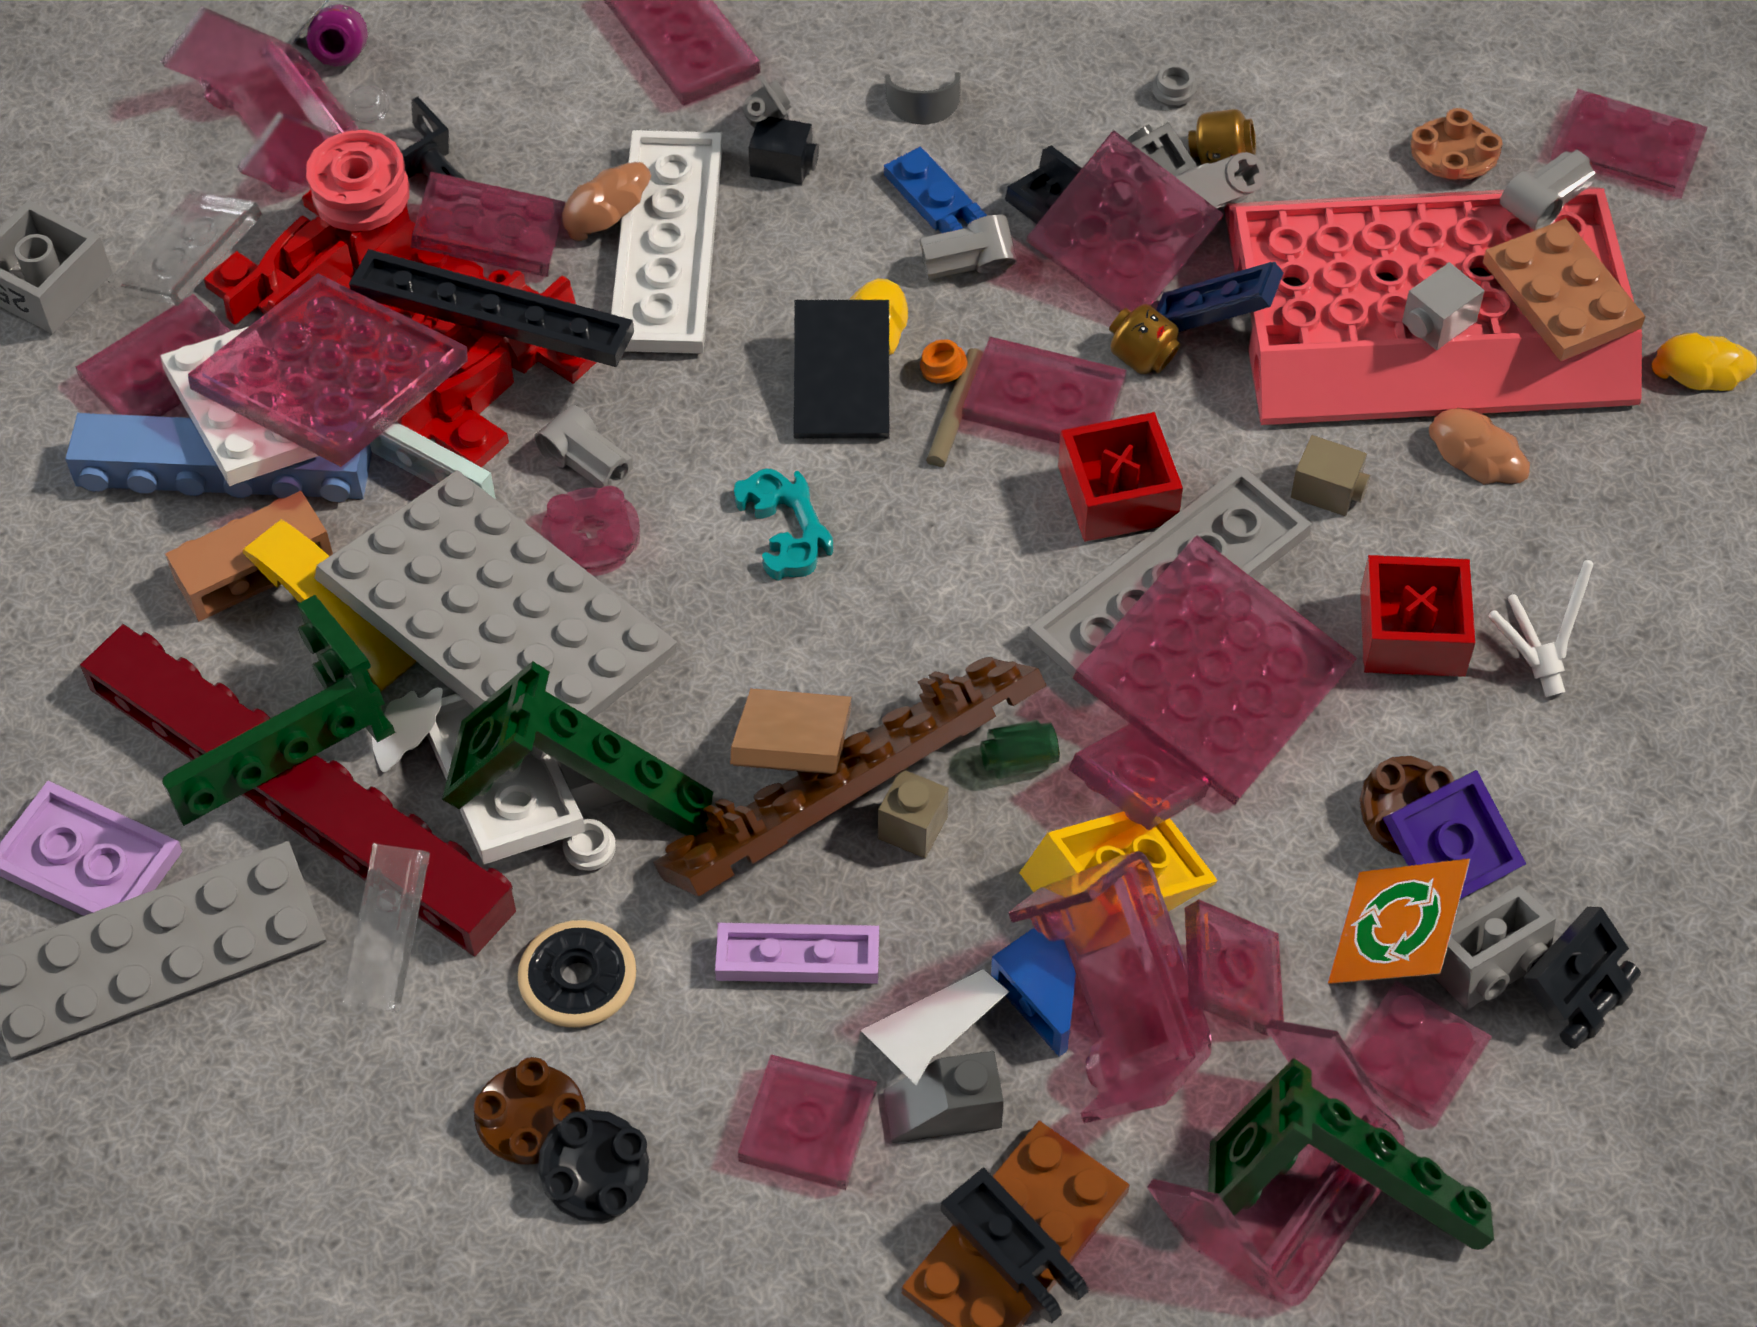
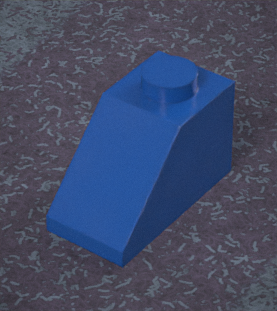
(1039, 985)

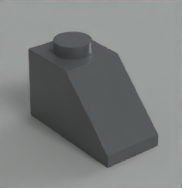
(949, 1099)

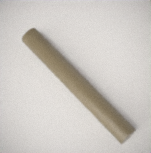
(953, 413)

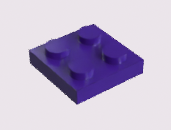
(1457, 825)

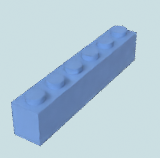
(172, 456)

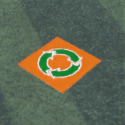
(1399, 922)

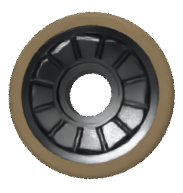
(581, 1003)

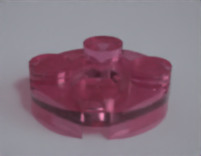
(597, 506)

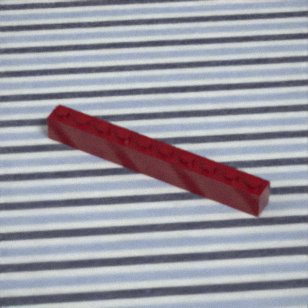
(311, 798)

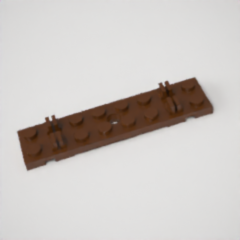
(866, 760)

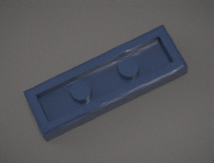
(1221, 297)

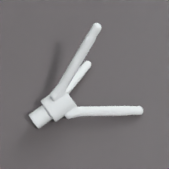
(1546, 658)

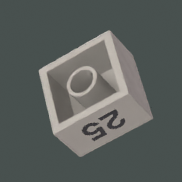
(48, 266)

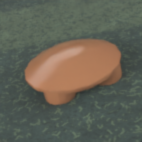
(1456, 146)

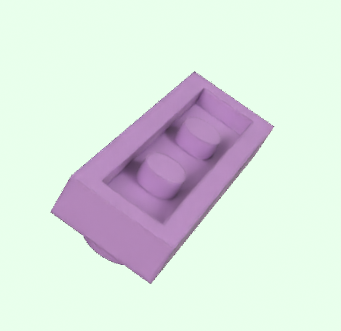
(797, 953)

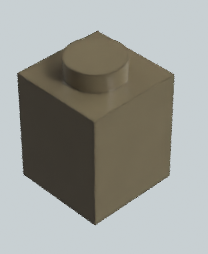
(1330, 476)
(913, 813)

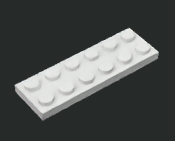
(669, 242)

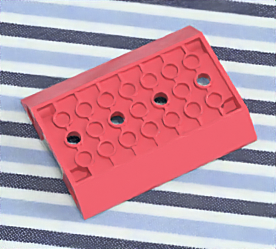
(1341, 339)

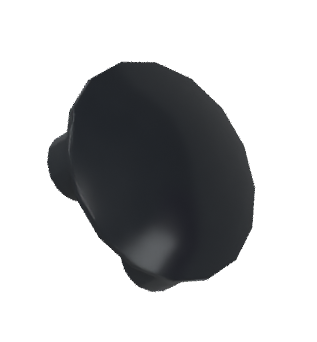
(593, 1165)

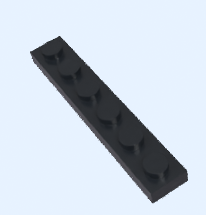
(493, 308)

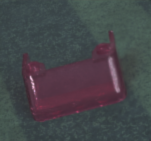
(269, 88)
(1130, 980)
(1300, 1216)

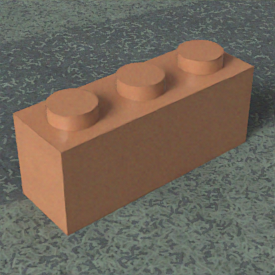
(215, 570)

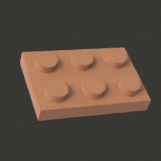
(1563, 289)

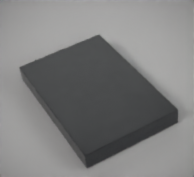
(841, 369)

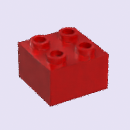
(1119, 476)
(1417, 615)

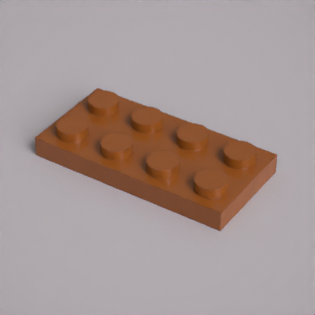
(1060, 1191)

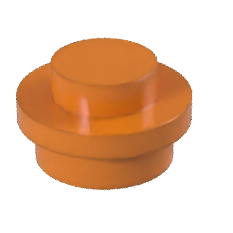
(943, 361)

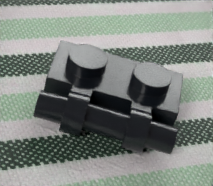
(1576, 965)

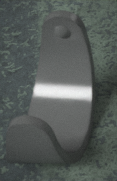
(923, 106)

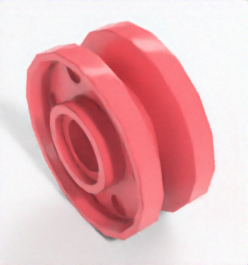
(358, 180)

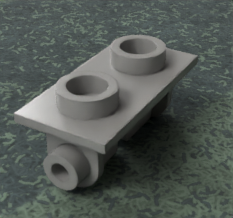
(766, 102)

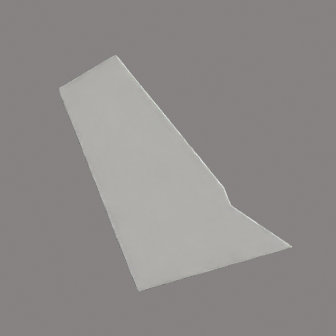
(934, 1022)

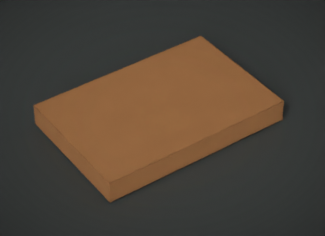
(791, 731)

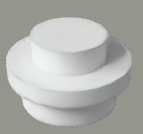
(591, 848)

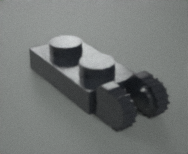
(1011, 1242)

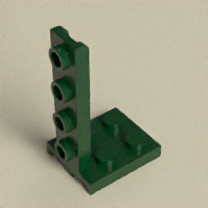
(526, 716)
(295, 734)
(1292, 1114)

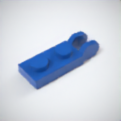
(931, 191)

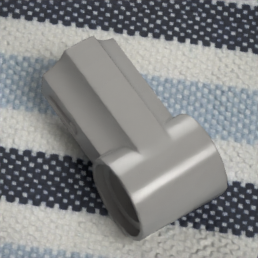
(1541, 196)
(980, 246)
(577, 443)

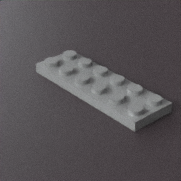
(1234, 517)
(154, 949)

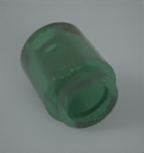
(1020, 748)

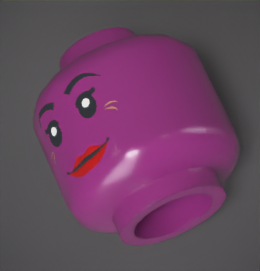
(337, 35)

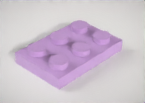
(83, 852)

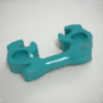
(797, 556)

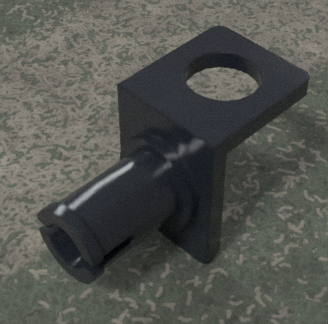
(429, 152)

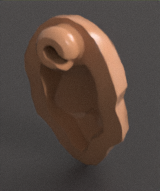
(604, 199)
(1479, 447)

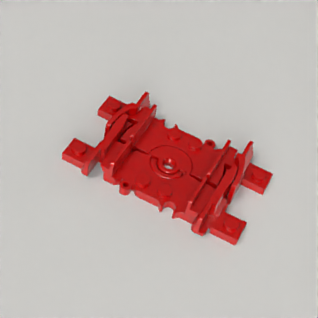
(454, 407)

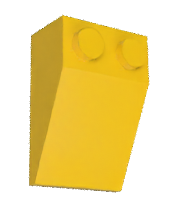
(1084, 845)

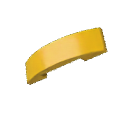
(291, 560)

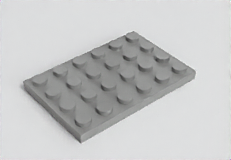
(488, 595)

